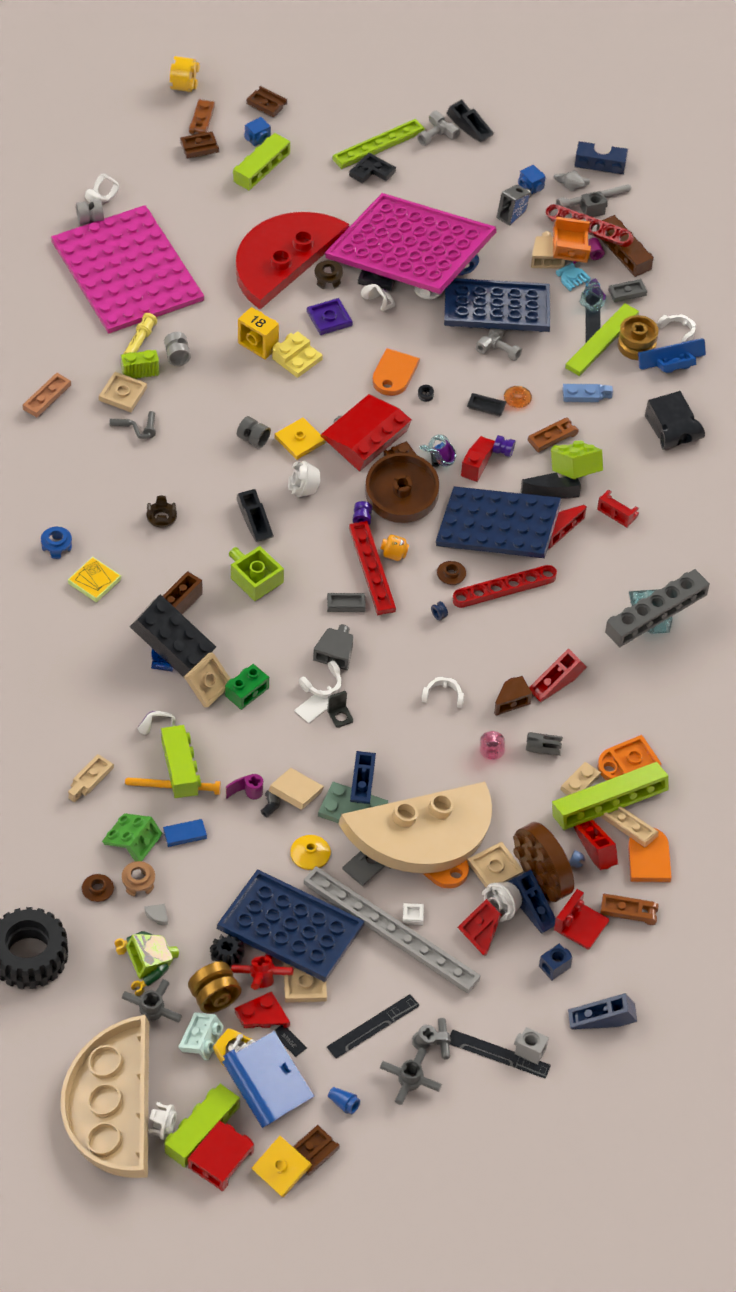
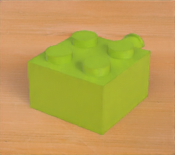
(576, 459)
(255, 572)

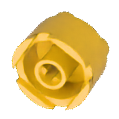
(184, 74)

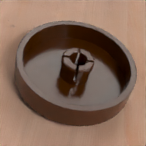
(417, 486)
(543, 854)

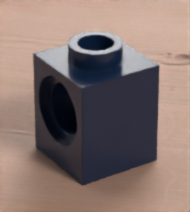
(552, 968)

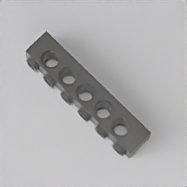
(657, 607)

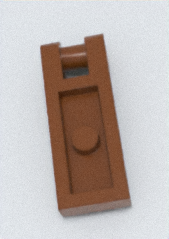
(202, 117)
(552, 434)
(629, 908)

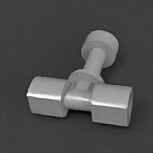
(440, 127)
(494, 341)

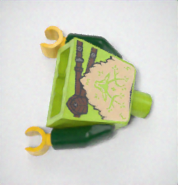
(149, 957)

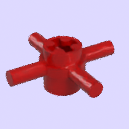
(262, 971)

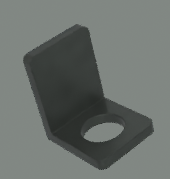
(337, 705)

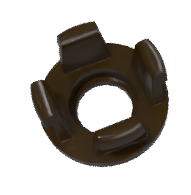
(323, 277)
(161, 506)

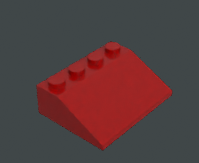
(366, 430)

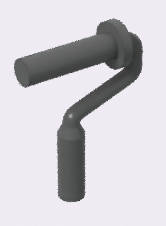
(148, 432)

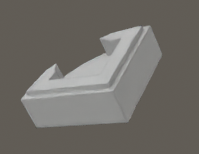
(157, 913)

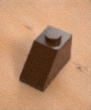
(513, 695)

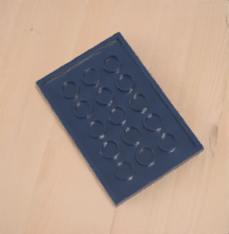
(497, 305)
(498, 522)
(290, 925)

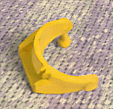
(220, 1046)

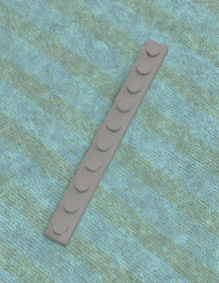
(392, 930)

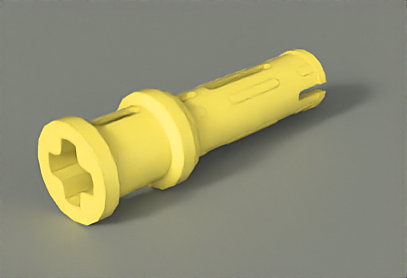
(142, 331)

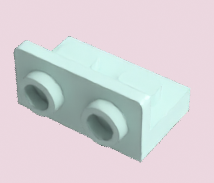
(201, 1035)

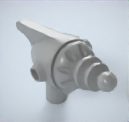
(572, 180)

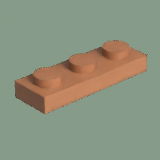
(46, 395)

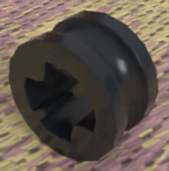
(425, 388)

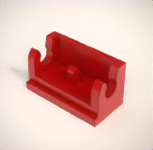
(616, 510)

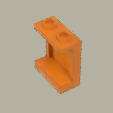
(571, 239)

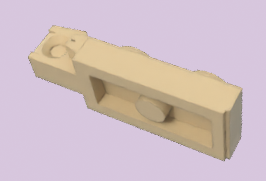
(89, 777)

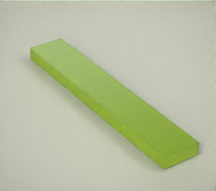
(378, 143)
(599, 341)

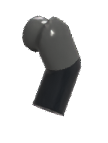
(273, 804)

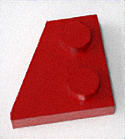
(481, 926)
(262, 1012)

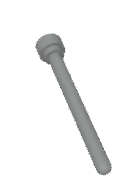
(565, 202)

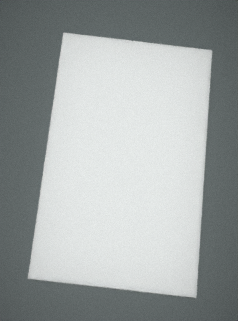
(312, 708)

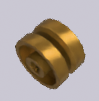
(637, 335)
(214, 987)

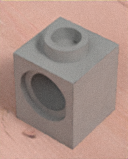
(531, 1053)

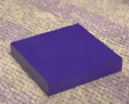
(329, 316)

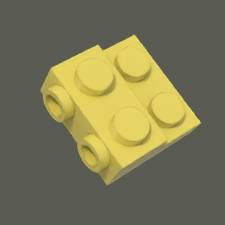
(296, 354)

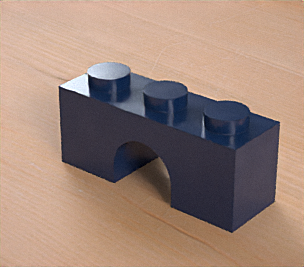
(611, 162)

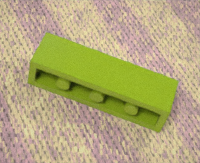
(261, 161)
(179, 761)
(218, 1105)

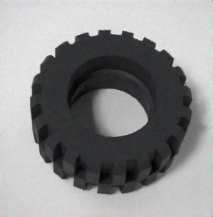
(37, 969)

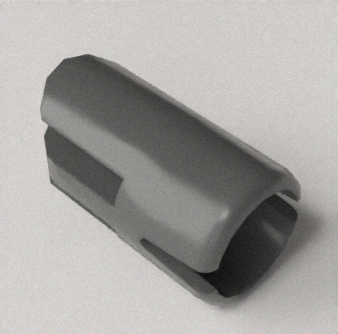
(544, 743)

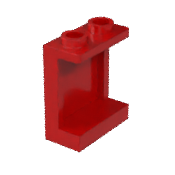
(220, 1154)

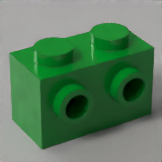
(247, 686)

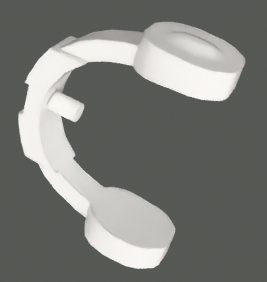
(664, 321)
(445, 682)
(307, 686)

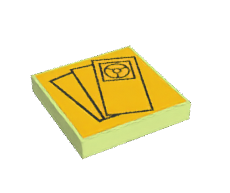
(94, 579)

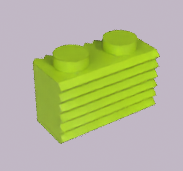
(140, 364)

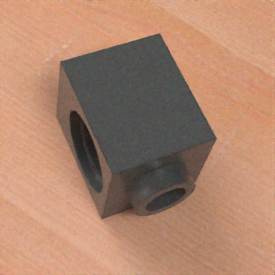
(593, 204)

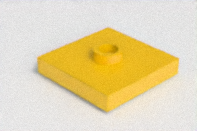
(299, 438)
(281, 1166)

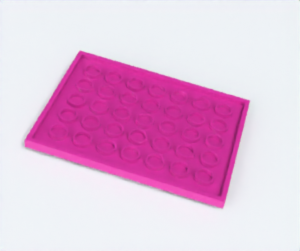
(411, 243)
(127, 268)

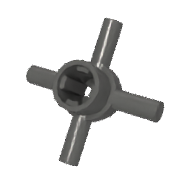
(153, 998)
(404, 1073)

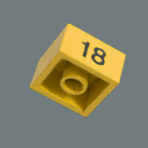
(258, 332)

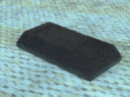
(486, 404)

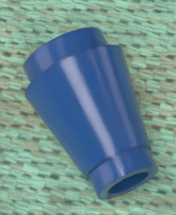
(344, 1100)

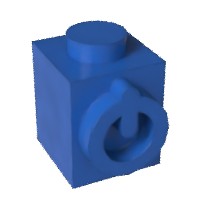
(257, 131)
(532, 179)

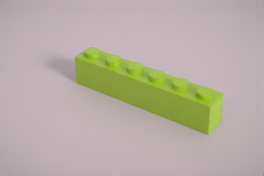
(610, 795)

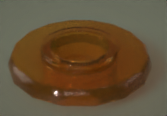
(517, 402)

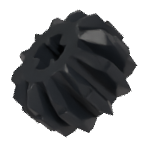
(227, 950)

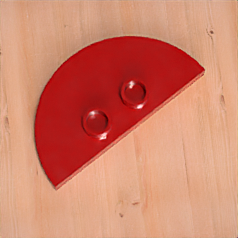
(281, 251)

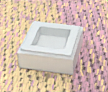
(413, 914)

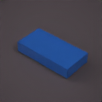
(185, 832)

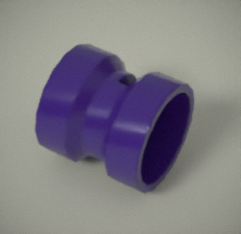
(504, 446)
(362, 512)

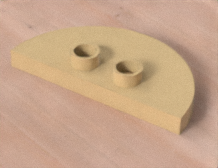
(423, 831)
(109, 1099)

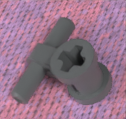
(428, 1035)

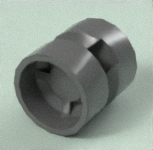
(253, 432)

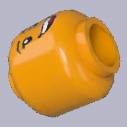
(394, 547)

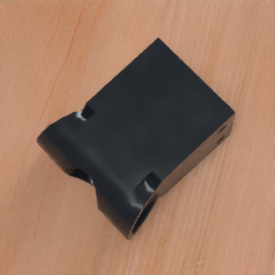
(673, 420)

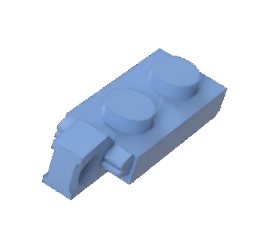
(586, 392)

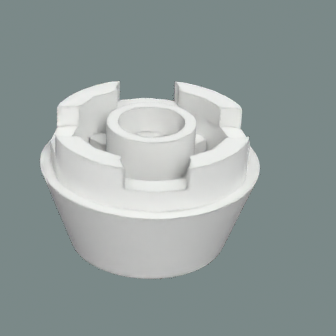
(304, 479)
(504, 898)

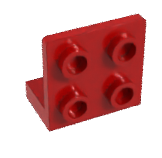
(580, 921)

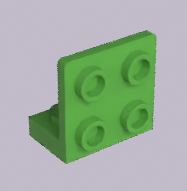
(135, 834)

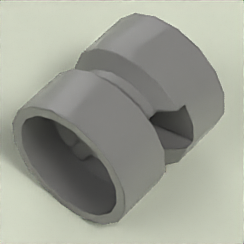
(89, 211)
(177, 348)

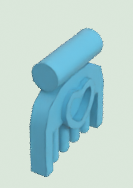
(570, 275)

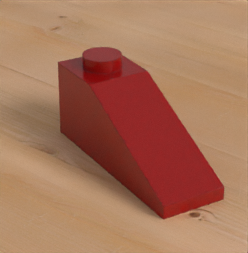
(477, 458)
(566, 522)
(558, 675)
(598, 844)

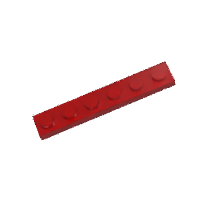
(372, 568)

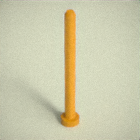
(167, 784)

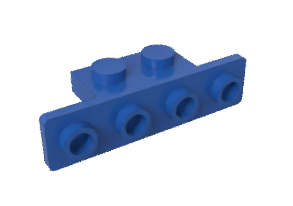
(673, 356)

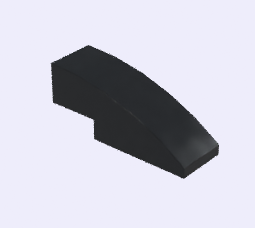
(469, 121)
(551, 486)
(254, 515)

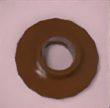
(451, 579)
(97, 895)

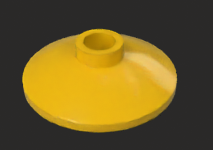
(307, 858)

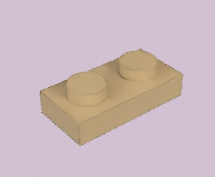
(580, 779)

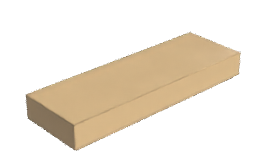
(631, 826)

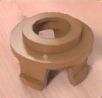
(133, 885)

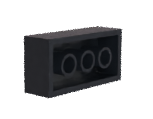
(172, 635)

